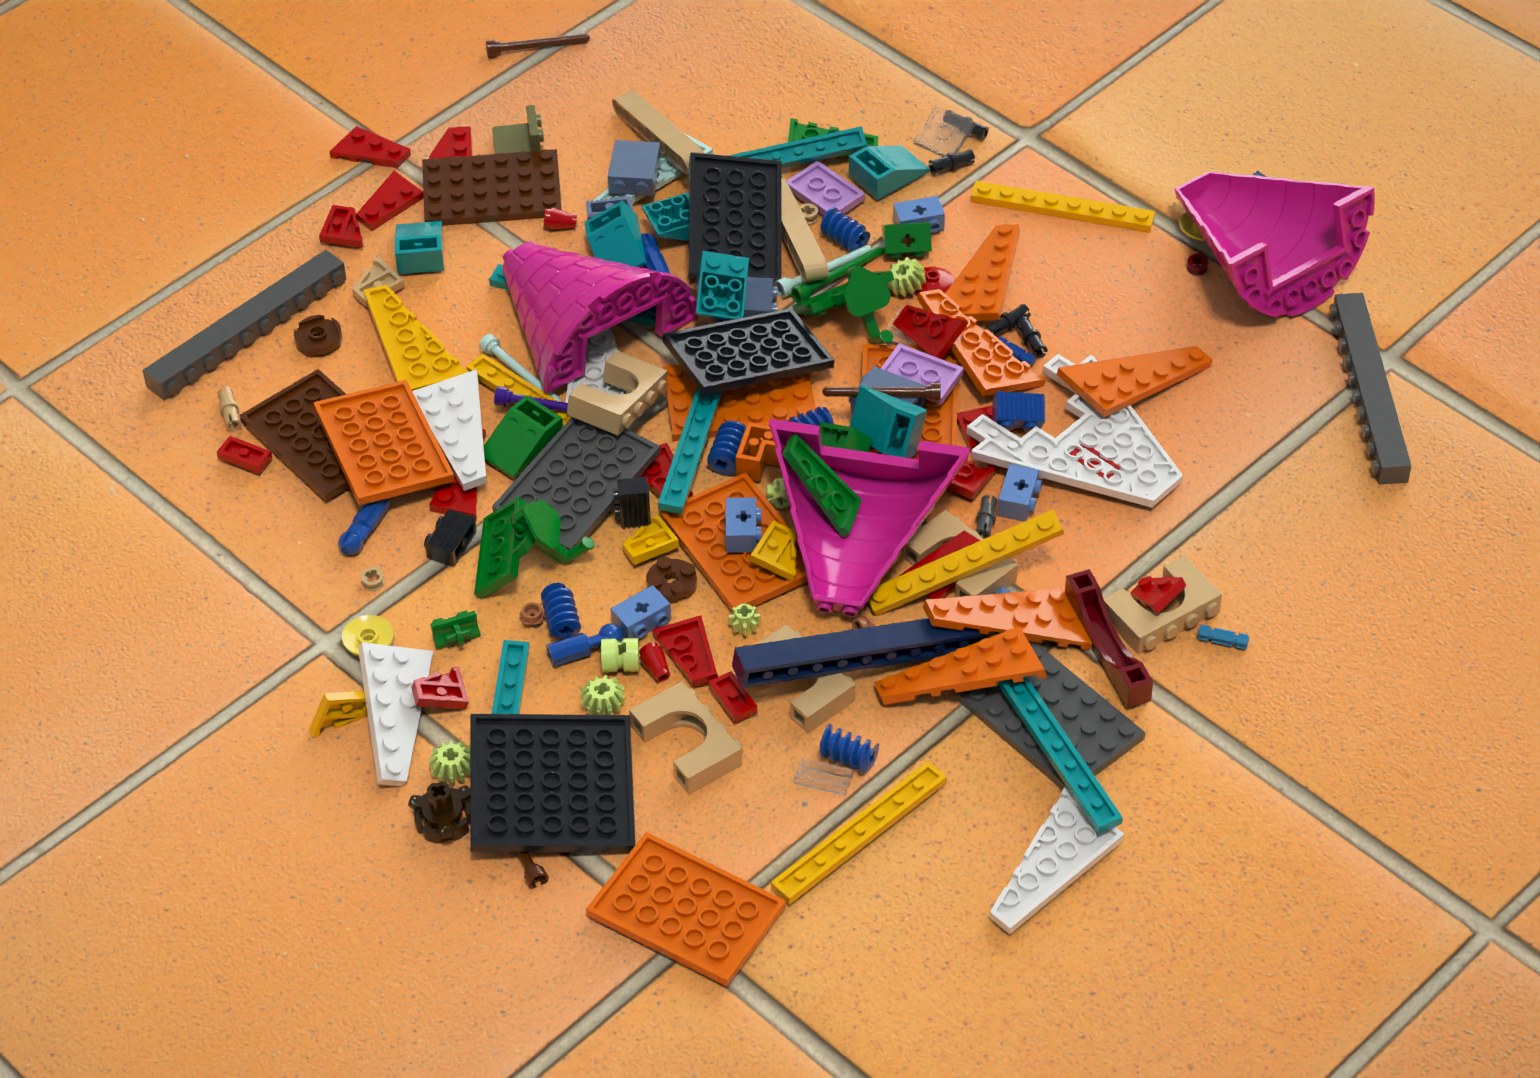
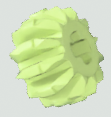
(908, 277)
(602, 696)
(450, 762)

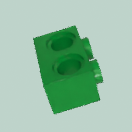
(844, 437)

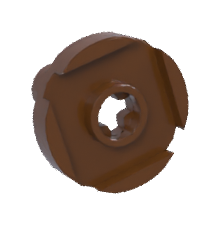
(310, 344)
(673, 569)

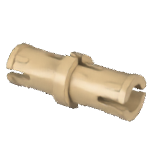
(229, 409)

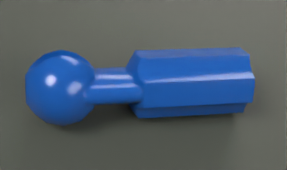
(653, 256)
(363, 523)
(580, 644)

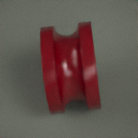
(1197, 259)

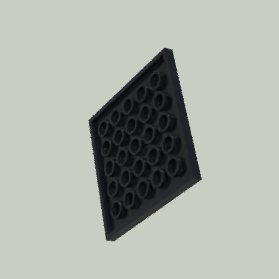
(551, 783)

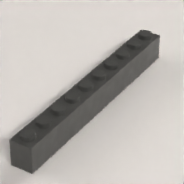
(244, 325)
(1370, 389)

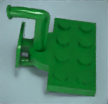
(862, 295)
(511, 534)

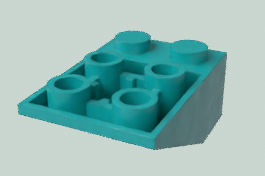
(884, 169)
(669, 216)
(616, 235)
(419, 247)
(721, 285)
(889, 422)

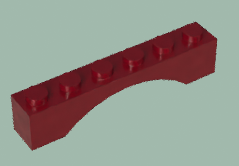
(1124, 670)

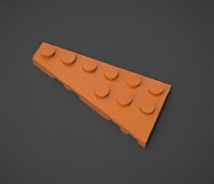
(985, 278)
(982, 353)
(1126, 380)
(1038, 613)
(966, 669)

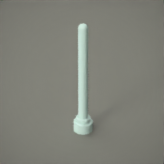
(785, 284)
(491, 346)

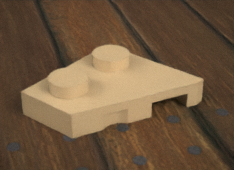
(378, 275)

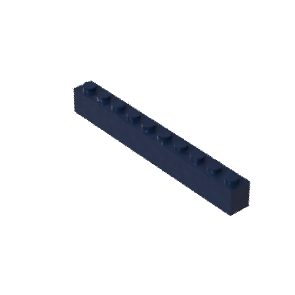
(847, 651)

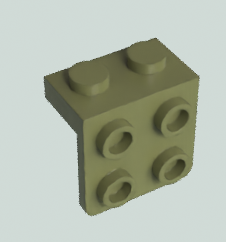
(519, 136)

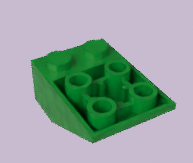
(521, 436)

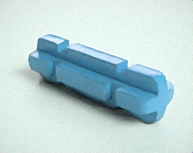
(1223, 637)

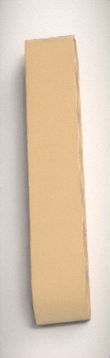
(656, 128)
(800, 239)

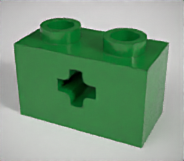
(920, 235)

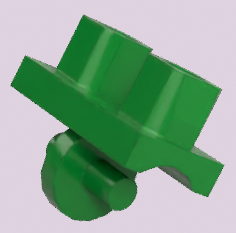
(455, 629)

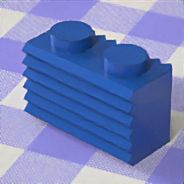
(1018, 410)

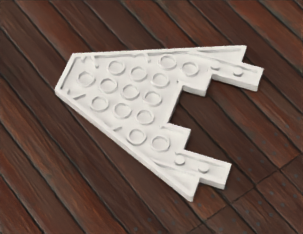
(1122, 437)

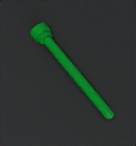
(803, 291)

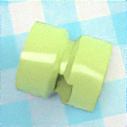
(620, 655)

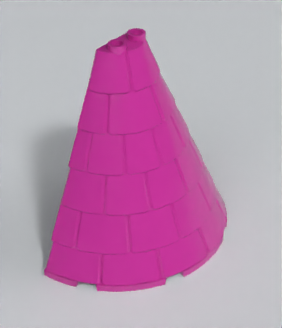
(1280, 236)
(576, 296)
(895, 502)

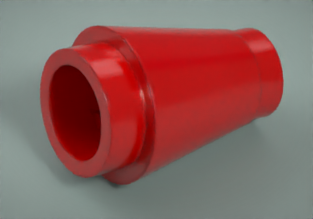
(559, 219)
(654, 660)

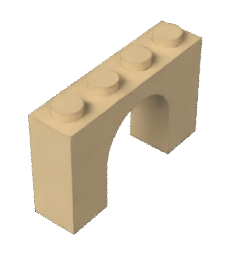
(617, 412)
(940, 531)
(1145, 629)
(823, 699)
(681, 708)

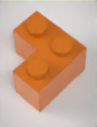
(756, 451)

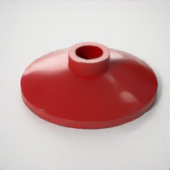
(936, 279)

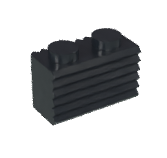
(633, 502)
(450, 537)

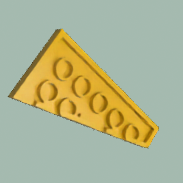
(409, 345)

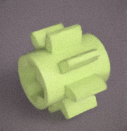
(777, 494)
(744, 619)

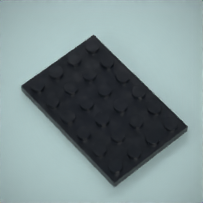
(735, 211)
(748, 351)

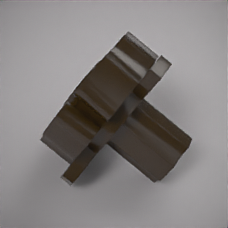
(442, 810)

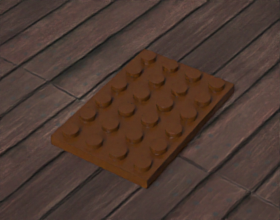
(491, 187)
(295, 435)

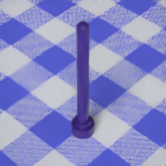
(504, 397)

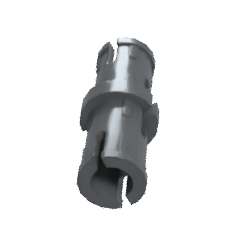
(986, 516)

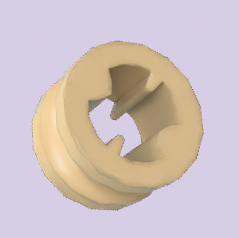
(812, 210)
(376, 584)

